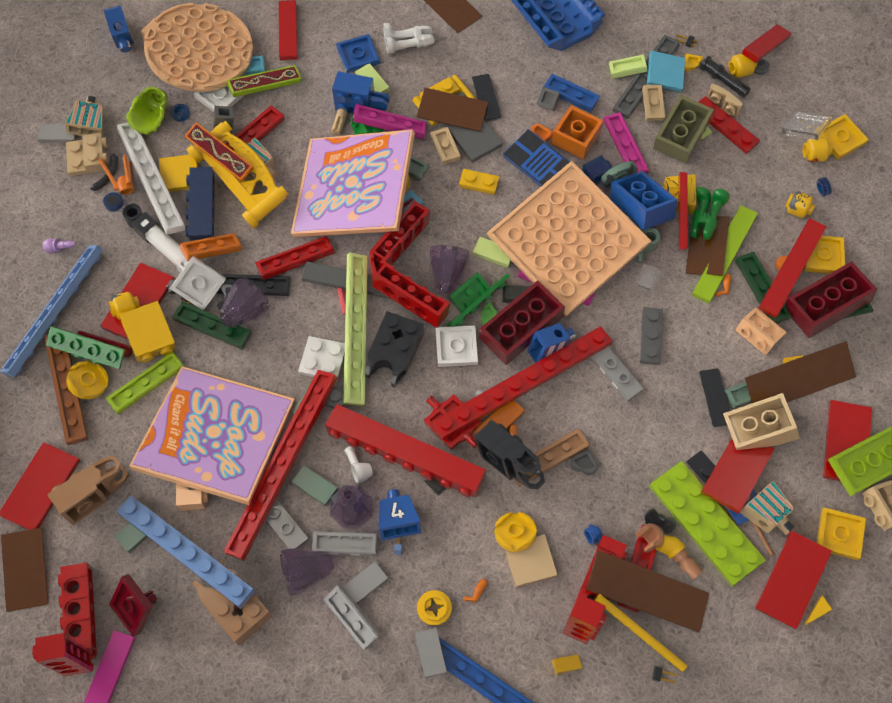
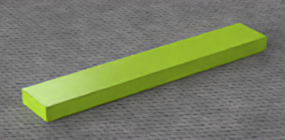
(737, 232)

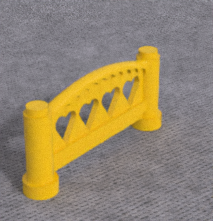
(257, 205)

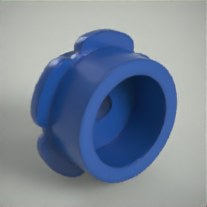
(593, 534)

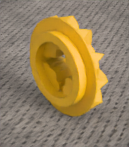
(439, 599)

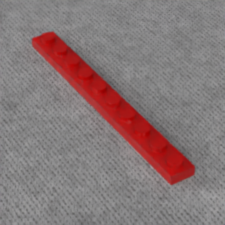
(521, 383)
(280, 465)

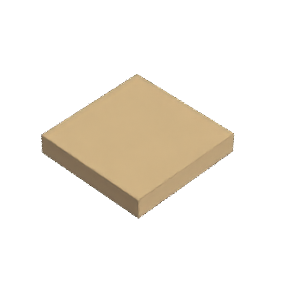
(532, 564)

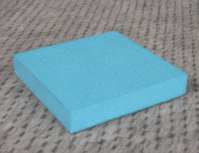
(666, 71)

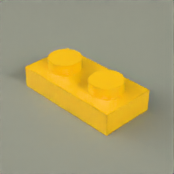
(479, 181)

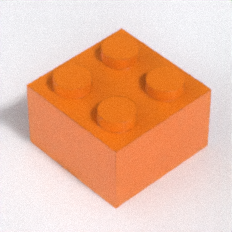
(577, 132)

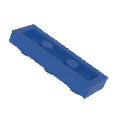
(573, 93)

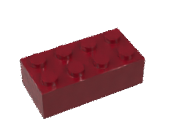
(830, 299)
(515, 324)

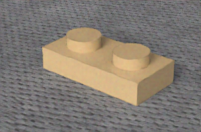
(653, 102)
(445, 146)

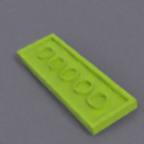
(707, 524)

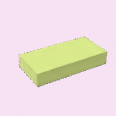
(628, 66)
(379, 84)
(491, 252)

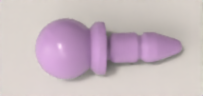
(51, 245)

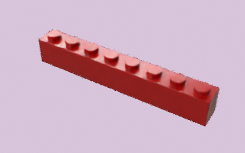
(406, 451)

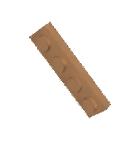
(559, 452)

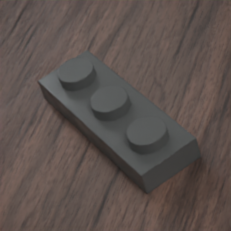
(651, 336)

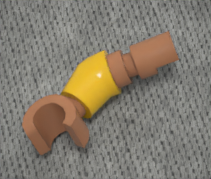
(669, 546)

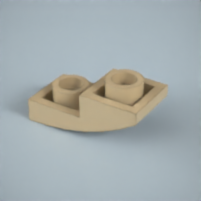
(729, 102)

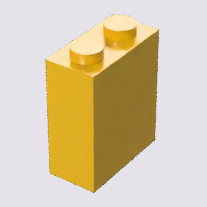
(147, 332)

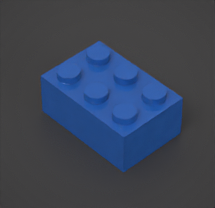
(643, 200)

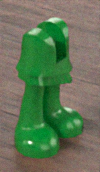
(703, 220)

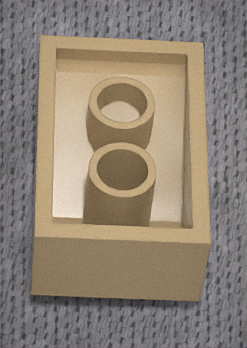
(762, 424)

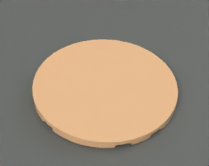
(198, 47)

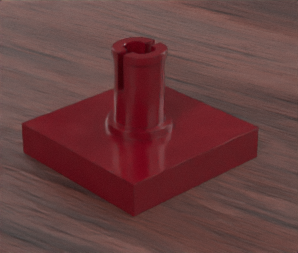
(132, 604)

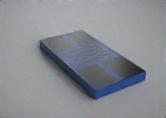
(535, 158)

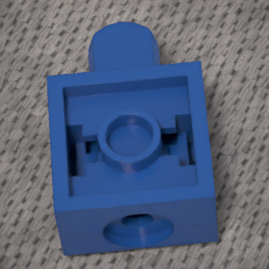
(357, 89)

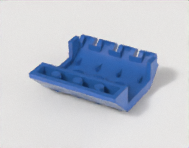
(561, 21)

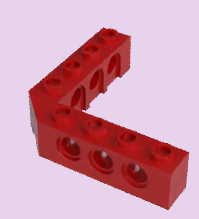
(396, 285)
(588, 615)
(63, 651)

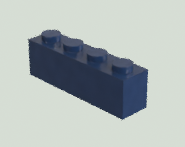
(201, 203)

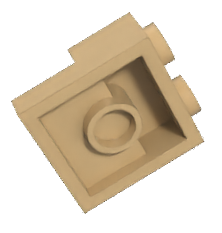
(84, 154)
(880, 501)

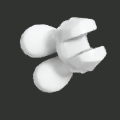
(420, 36)

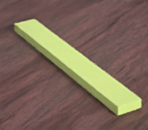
(355, 330)

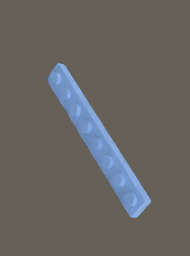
(49, 315)
(186, 552)

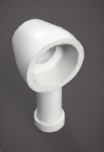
(360, 471)

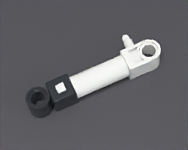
(151, 232)

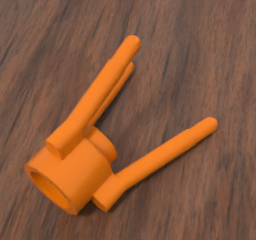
(125, 182)

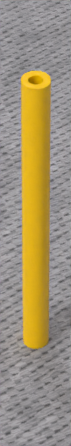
(640, 632)

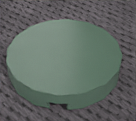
(618, 172)

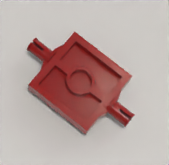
(440, 409)

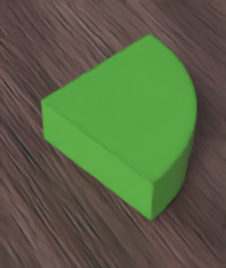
(487, 313)

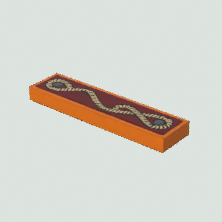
(219, 152)

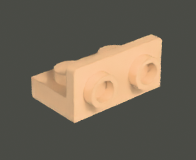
(760, 330)

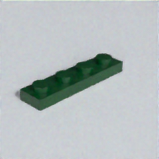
(759, 282)
(211, 325)

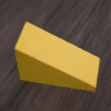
(819, 609)
(566, 664)

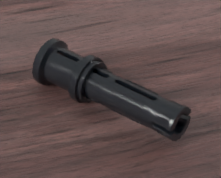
(718, 72)

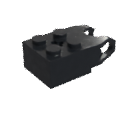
(394, 353)
(508, 454)

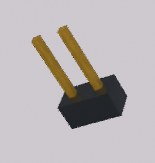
(657, 672)

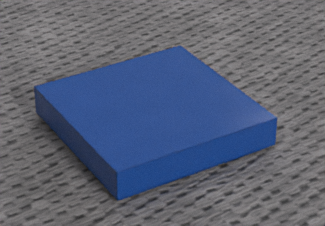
(357, 53)

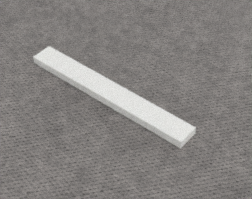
(151, 179)

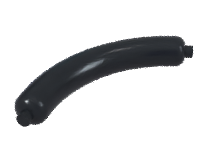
(103, 181)

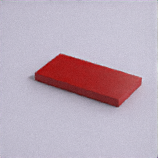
(148, 286)
(846, 427)
(736, 475)
(29, 499)
(793, 579)

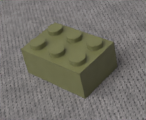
(683, 129)

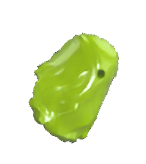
(147, 110)

